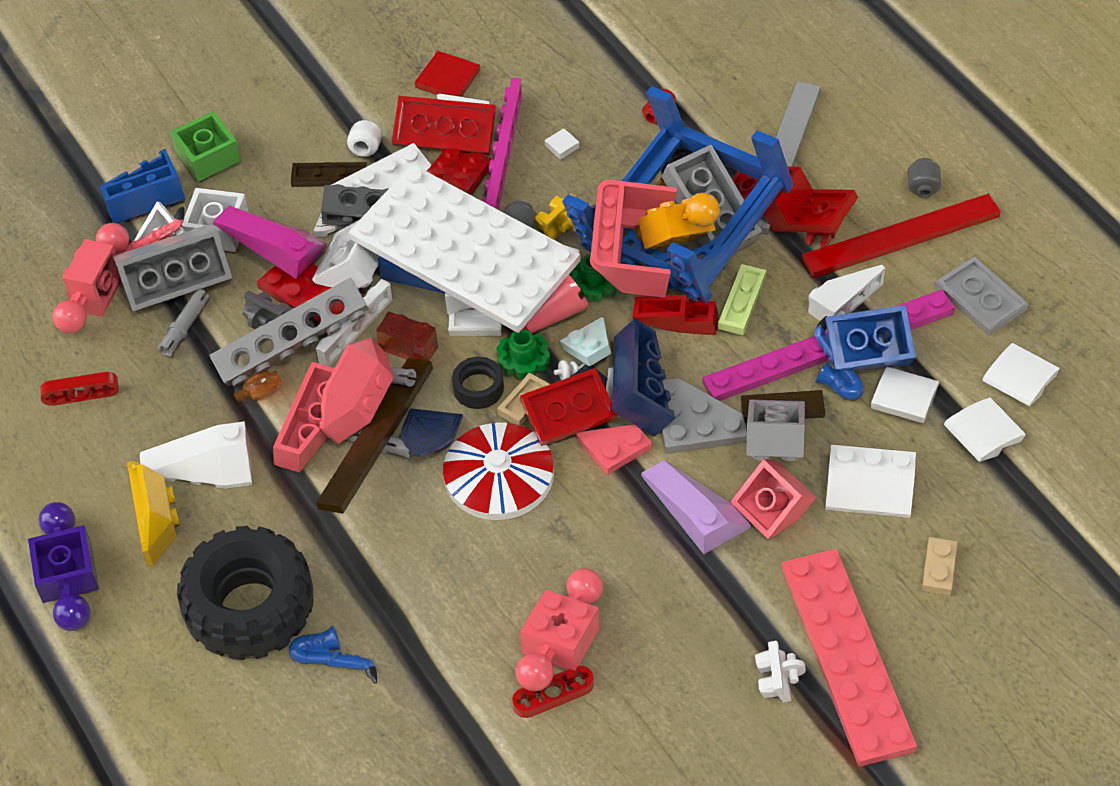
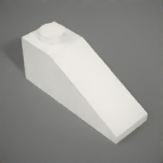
(845, 292)

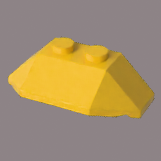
(153, 510)

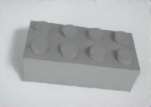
(706, 174)
(172, 267)

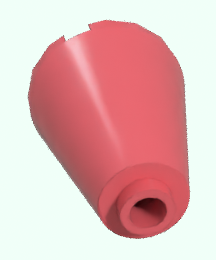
(559, 306)

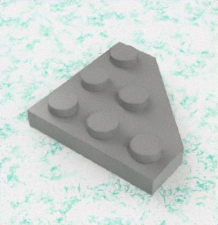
(700, 420)

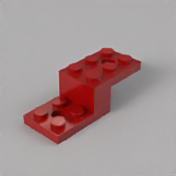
(802, 207)

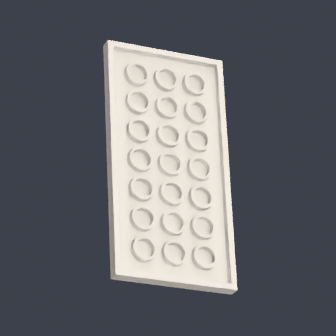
(465, 247)

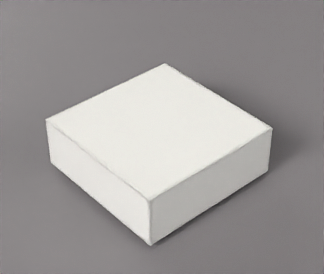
(562, 144)

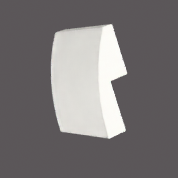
(1020, 374)
(904, 394)
(984, 429)

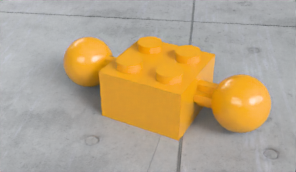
(678, 221)

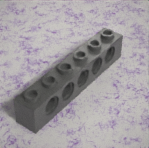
(336, 196)

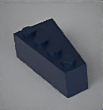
(639, 379)

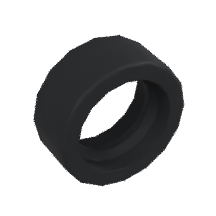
(474, 366)

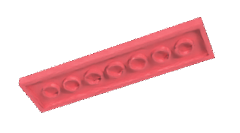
(848, 658)

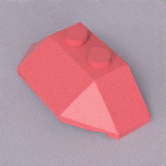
(355, 389)

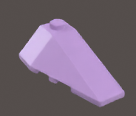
(699, 511)

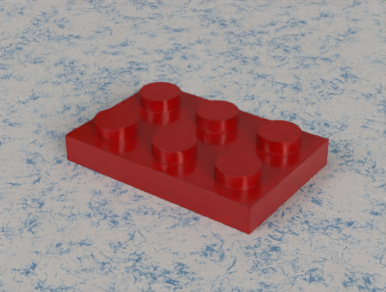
(568, 406)

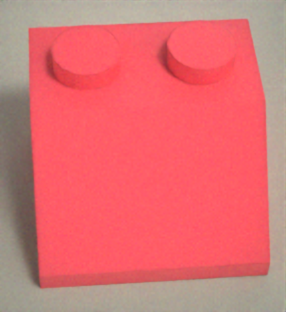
(772, 498)

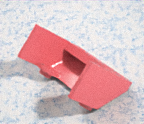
(619, 207)

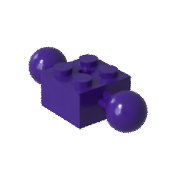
(63, 565)

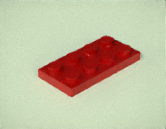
(444, 124)
(460, 168)
(295, 291)

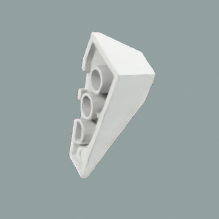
(208, 456)

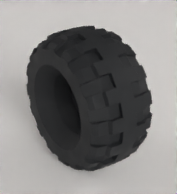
(238, 560)

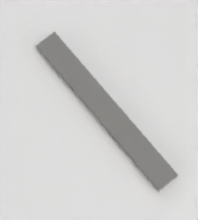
(794, 127)

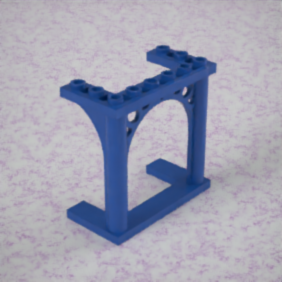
(689, 272)

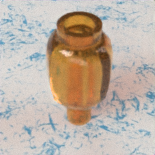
(259, 386)

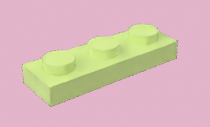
(742, 299)

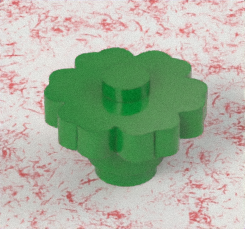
(590, 281)
(523, 354)

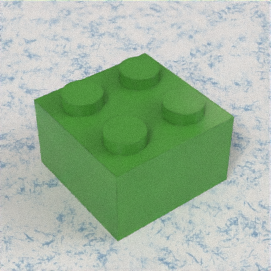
(205, 146)

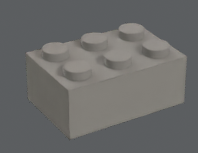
(775, 429)

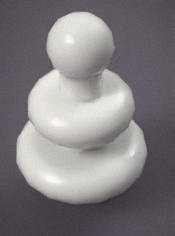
(566, 370)

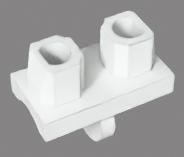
(782, 672)

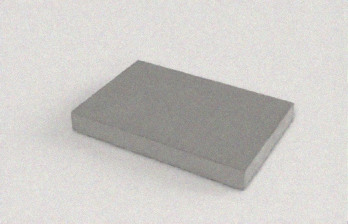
(981, 295)

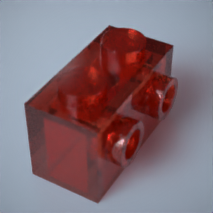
(407, 337)

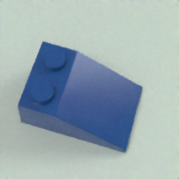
(871, 339)

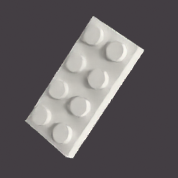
(387, 170)

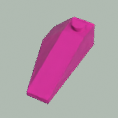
(275, 241)

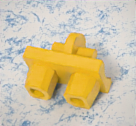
(556, 221)

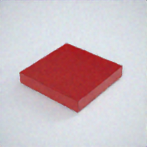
(447, 75)

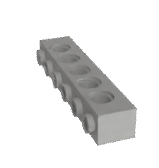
(227, 357)

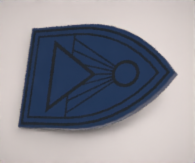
(429, 430)

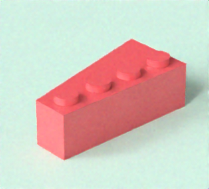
(301, 433)

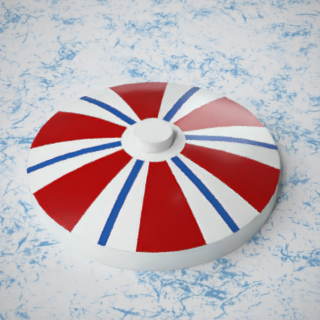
(498, 471)

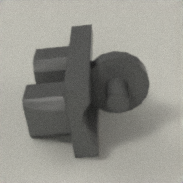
(261, 310)

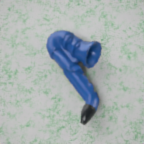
(843, 382)
(316, 650)

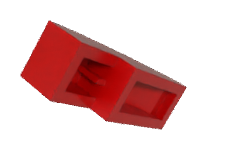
(677, 314)

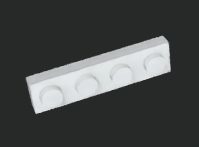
(334, 345)

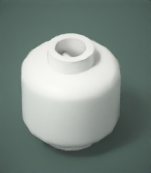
(364, 138)

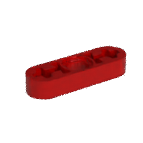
(62, 390)
(576, 691)

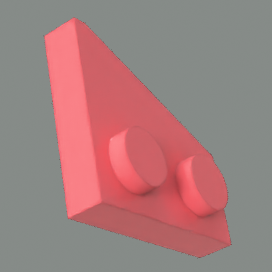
(614, 446)

